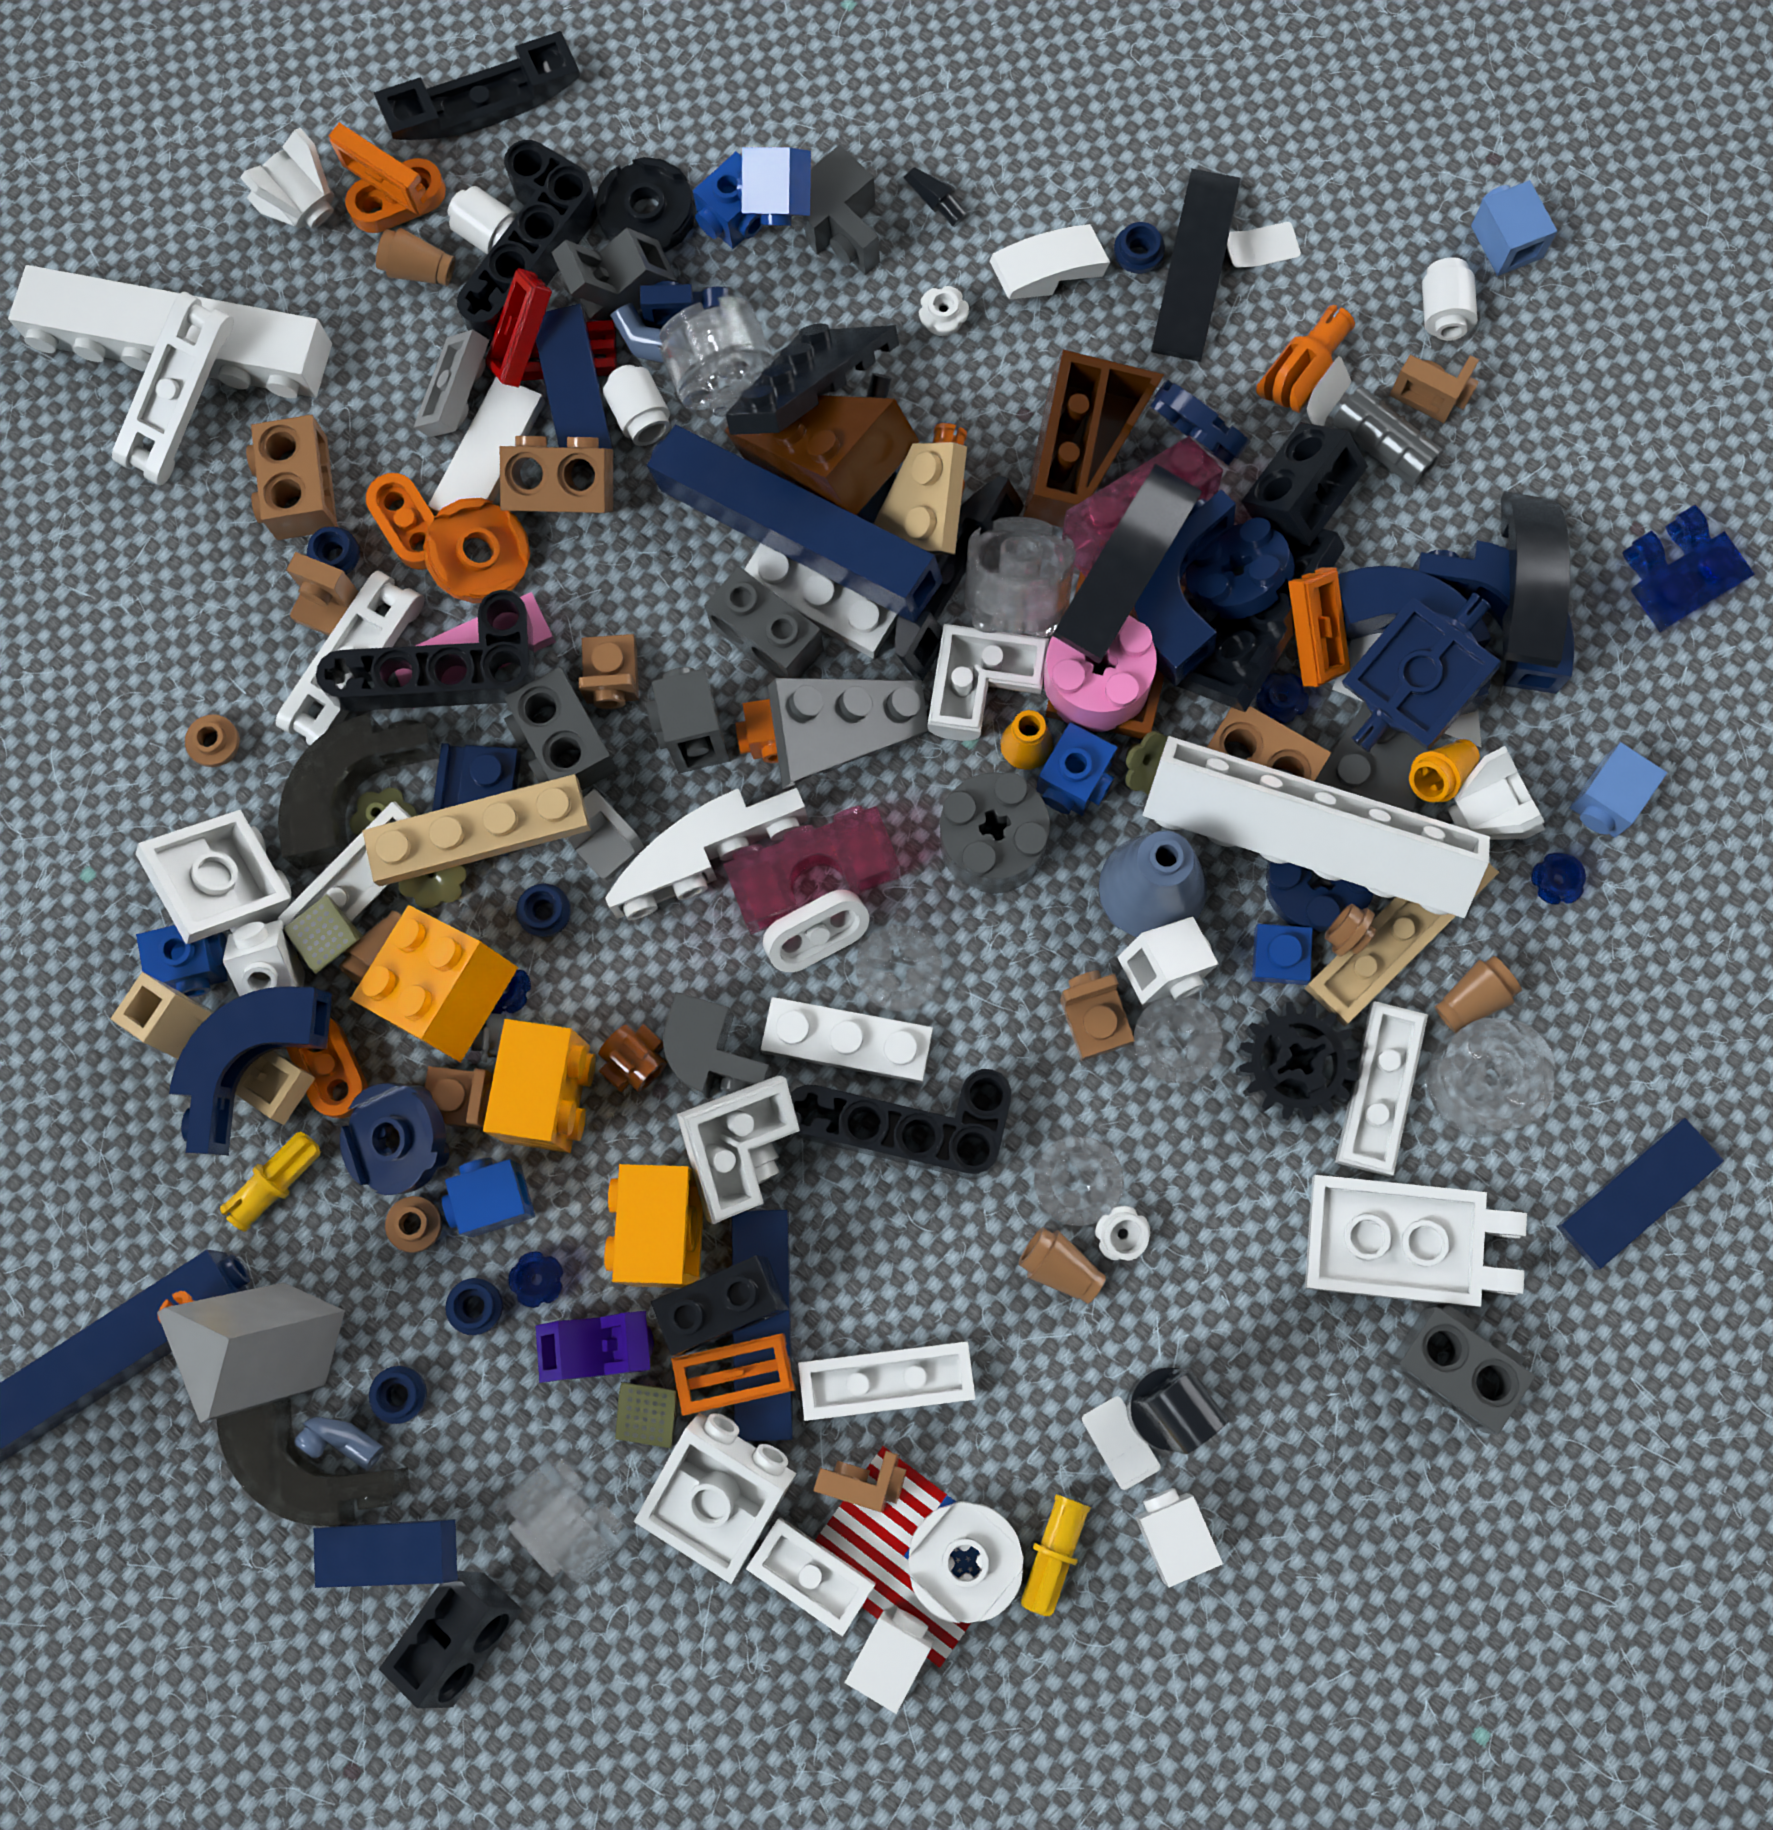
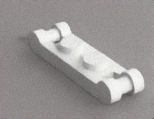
(171, 387)
(356, 630)

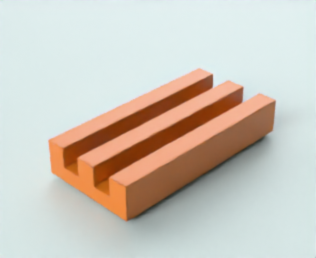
(379, 169)
(1319, 626)
(780, 1364)

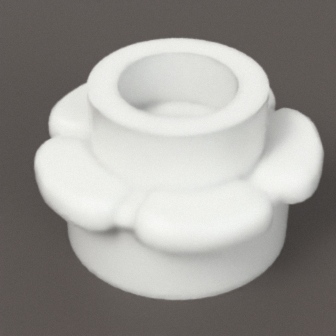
(943, 322)
(1137, 1234)

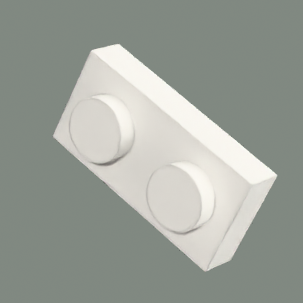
(811, 1576)

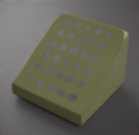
(322, 933)
(647, 1414)

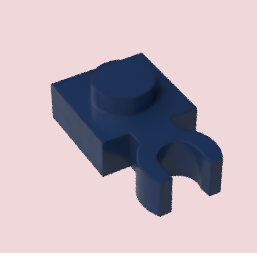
(668, 298)

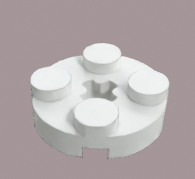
(965, 1597)

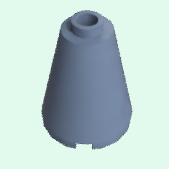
(1152, 883)

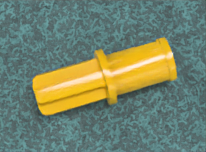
(270, 1181)
(1054, 1555)

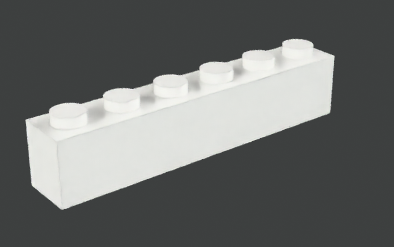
(125, 320)
(1318, 828)

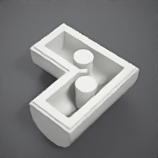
(969, 665)
(720, 1142)

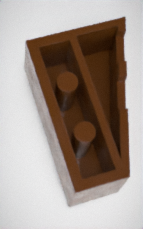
(1082, 429)
(836, 449)

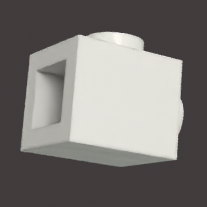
(262, 958)
(1168, 961)

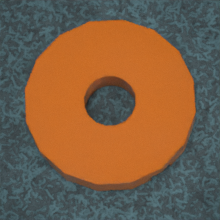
(480, 520)

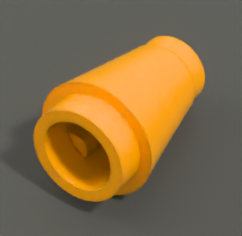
(1023, 750)
(1442, 771)

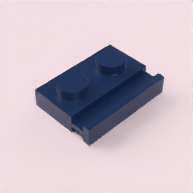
(474, 774)

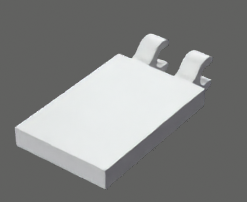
(1406, 1242)

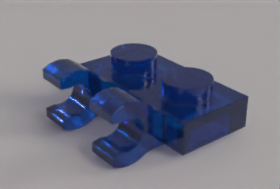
(1690, 582)

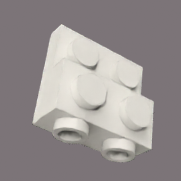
(215, 876)
(716, 1495)

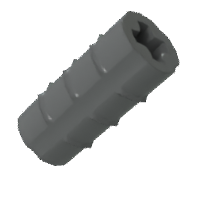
(1388, 436)

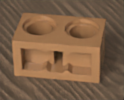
(302, 474)
(556, 488)
(1270, 743)

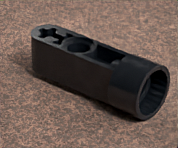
(1173, 1410)

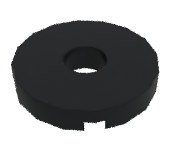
(643, 180)

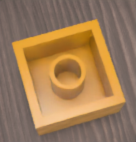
(434, 982)
(539, 1086)
(655, 1227)

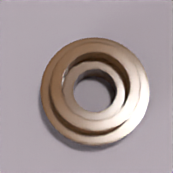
(222, 750)
(1351, 930)
(430, 1224)

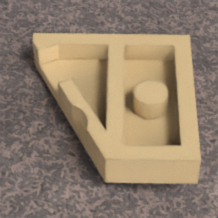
(927, 497)

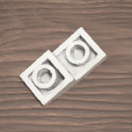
(1041, 261)

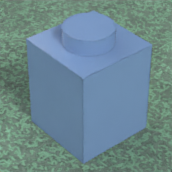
(1513, 227)
(1617, 791)

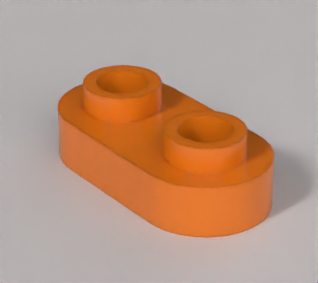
(364, 197)
(403, 526)
(330, 1068)

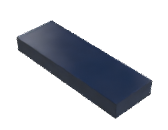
(572, 377)
(1640, 1193)
(385, 1554)

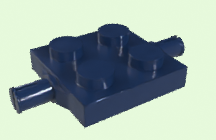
(1421, 673)

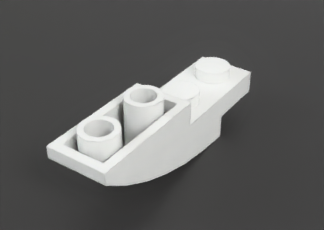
(681, 855)

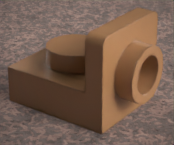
(1432, 390)
(323, 593)
(609, 671)
(1096, 1014)
(460, 1095)
(851, 1484)

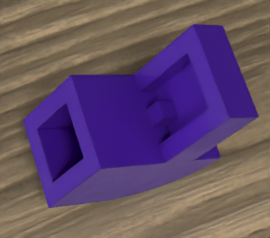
(594, 1347)

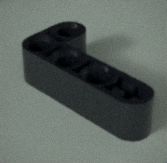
(543, 212)
(430, 663)
(898, 1119)

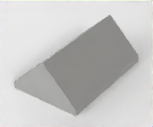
(251, 1347)

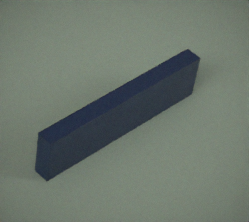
(764, 1235)

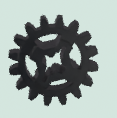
(1308, 1081)

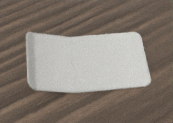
(1263, 245)
(1328, 392)
(1120, 1447)

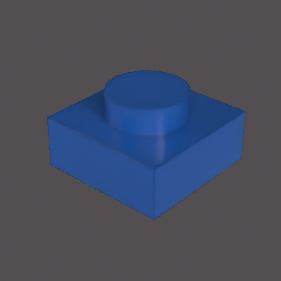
(1282, 954)

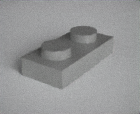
(455, 373)

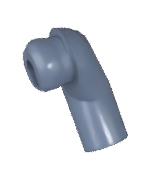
(640, 339)
(343, 1437)

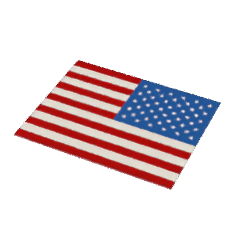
(880, 1548)

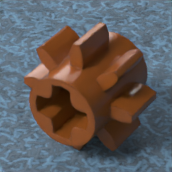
(632, 1058)

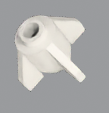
(292, 184)
(1496, 801)

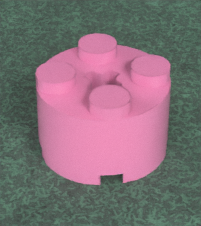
(1108, 699)

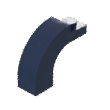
(1487, 574)
(1378, 593)
(1177, 631)
(230, 1043)

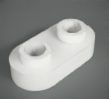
(815, 930)

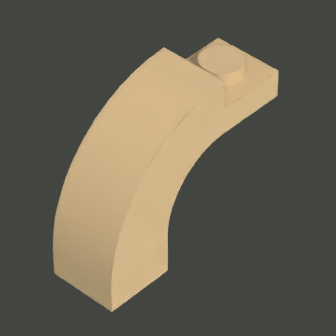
(168, 1020)

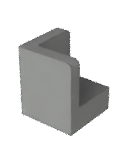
(609, 842)

